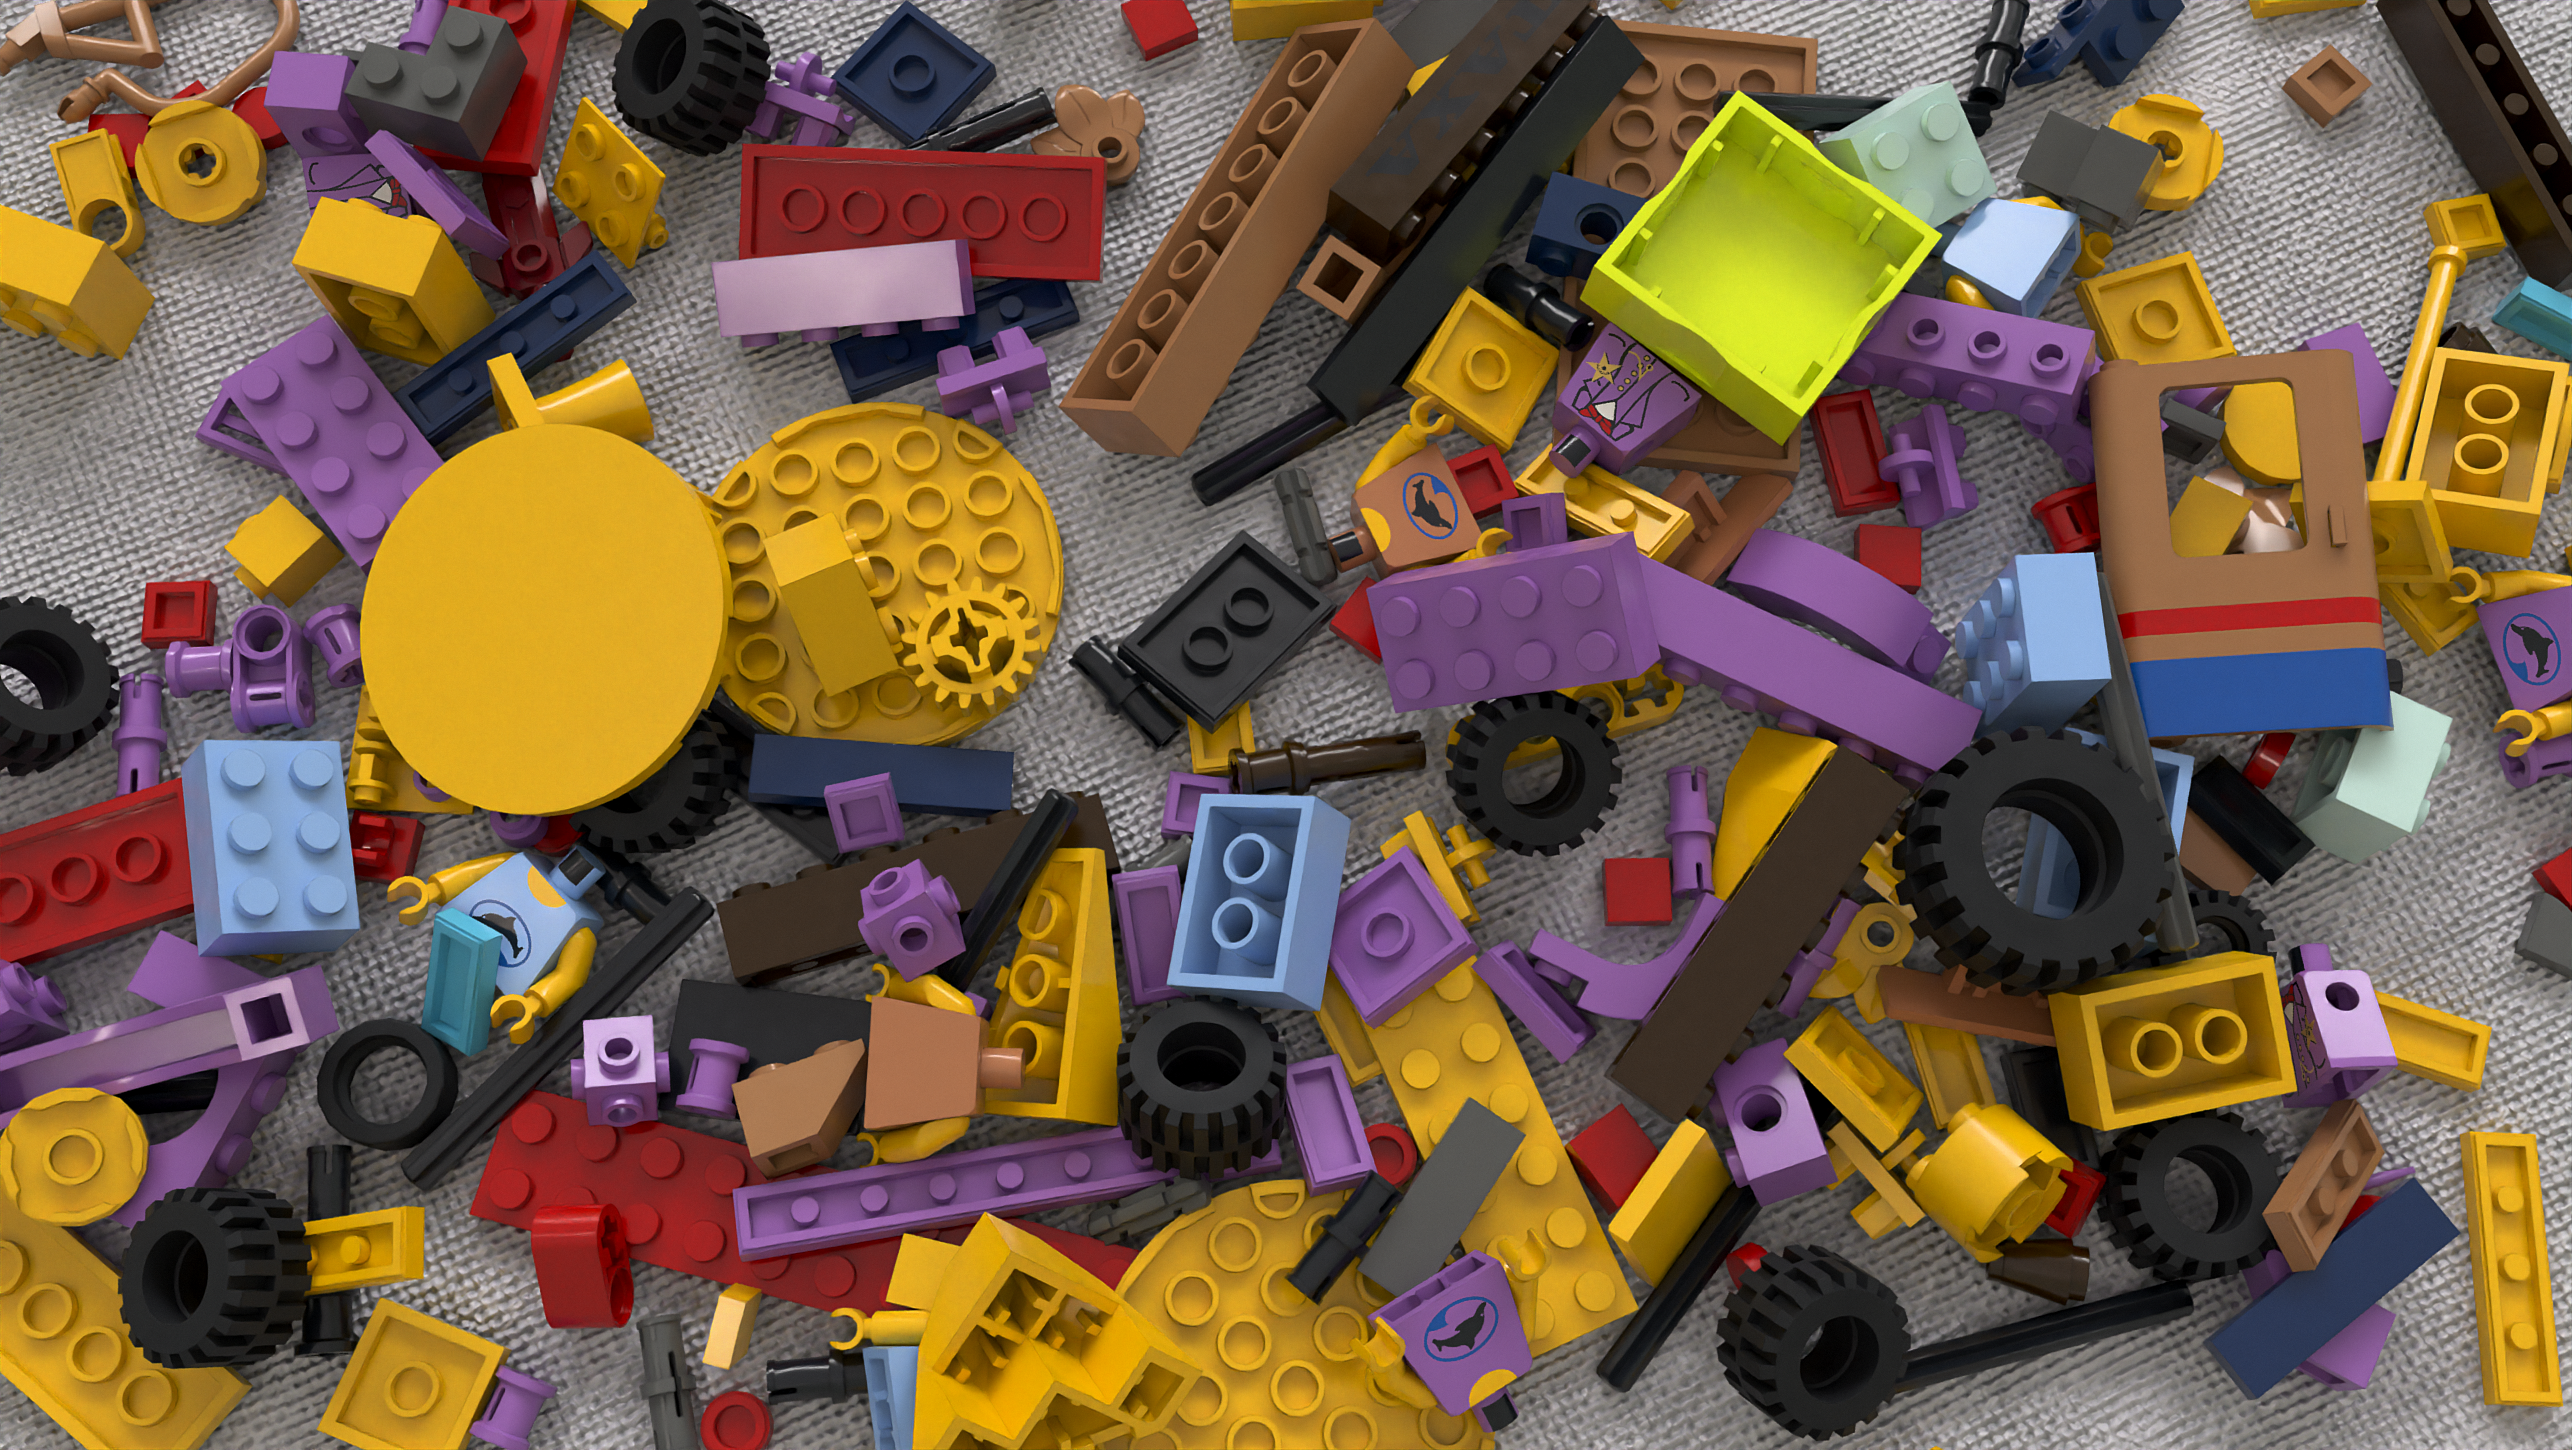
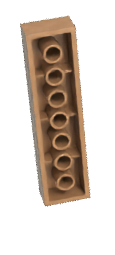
(1238, 240)

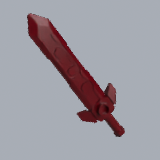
(525, 216)

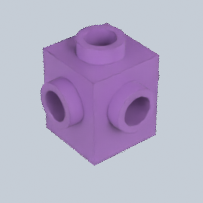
(911, 919)
(620, 1071)

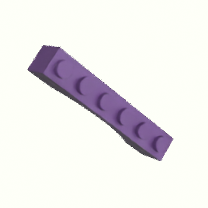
(173, 1041)

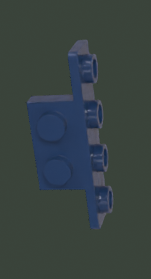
(2105, 33)

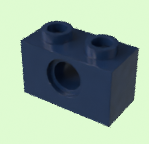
(1570, 212)

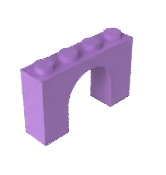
(244, 1091)

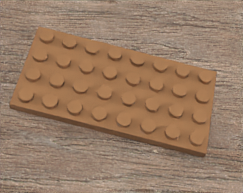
(1639, 151)

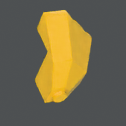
(1038, 1354)

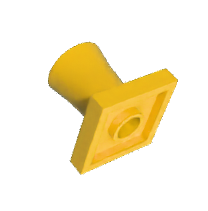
(601, 401)

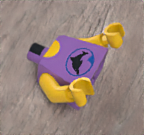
(2531, 640)
(1461, 1334)

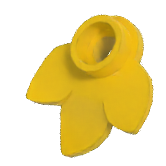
(1861, 960)

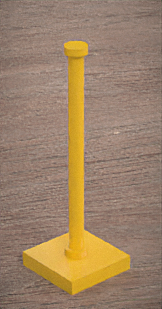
(2403, 513)

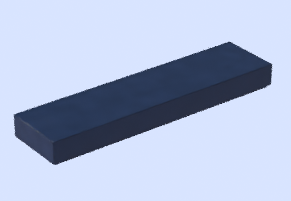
(535, 334)
(895, 360)
(923, 777)
(2315, 1305)

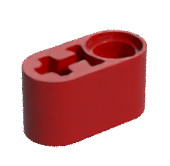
(582, 1266)

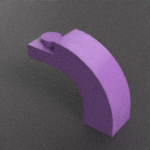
(1840, 598)
(1614, 988)

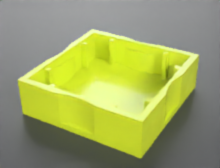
(1759, 267)

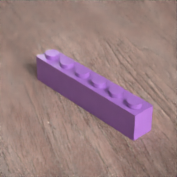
(1802, 678)

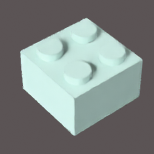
(1916, 154)
(2372, 783)

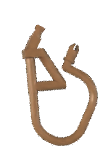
(51, 27)

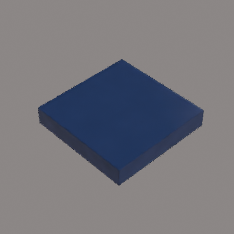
(912, 75)

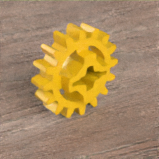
(947, 651)

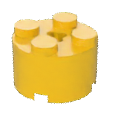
(1989, 1179)

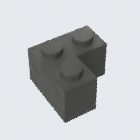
(450, 95)
(2091, 170)

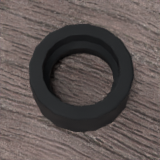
(348, 1054)

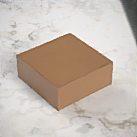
(2326, 86)

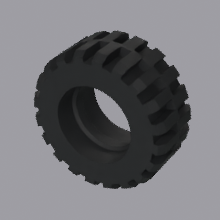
(2096, 812)

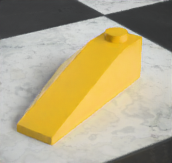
(1758, 796)
(1062, 998)

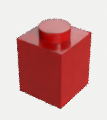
(1612, 1157)

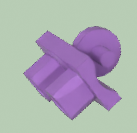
(818, 120)
(996, 387)
(1927, 468)

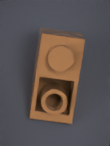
(802, 1108)

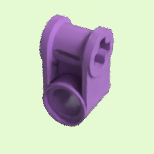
(275, 683)

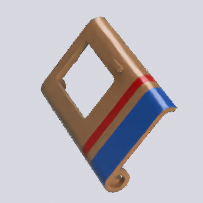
(2248, 634)

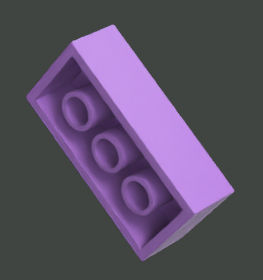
(335, 433)
(1515, 623)

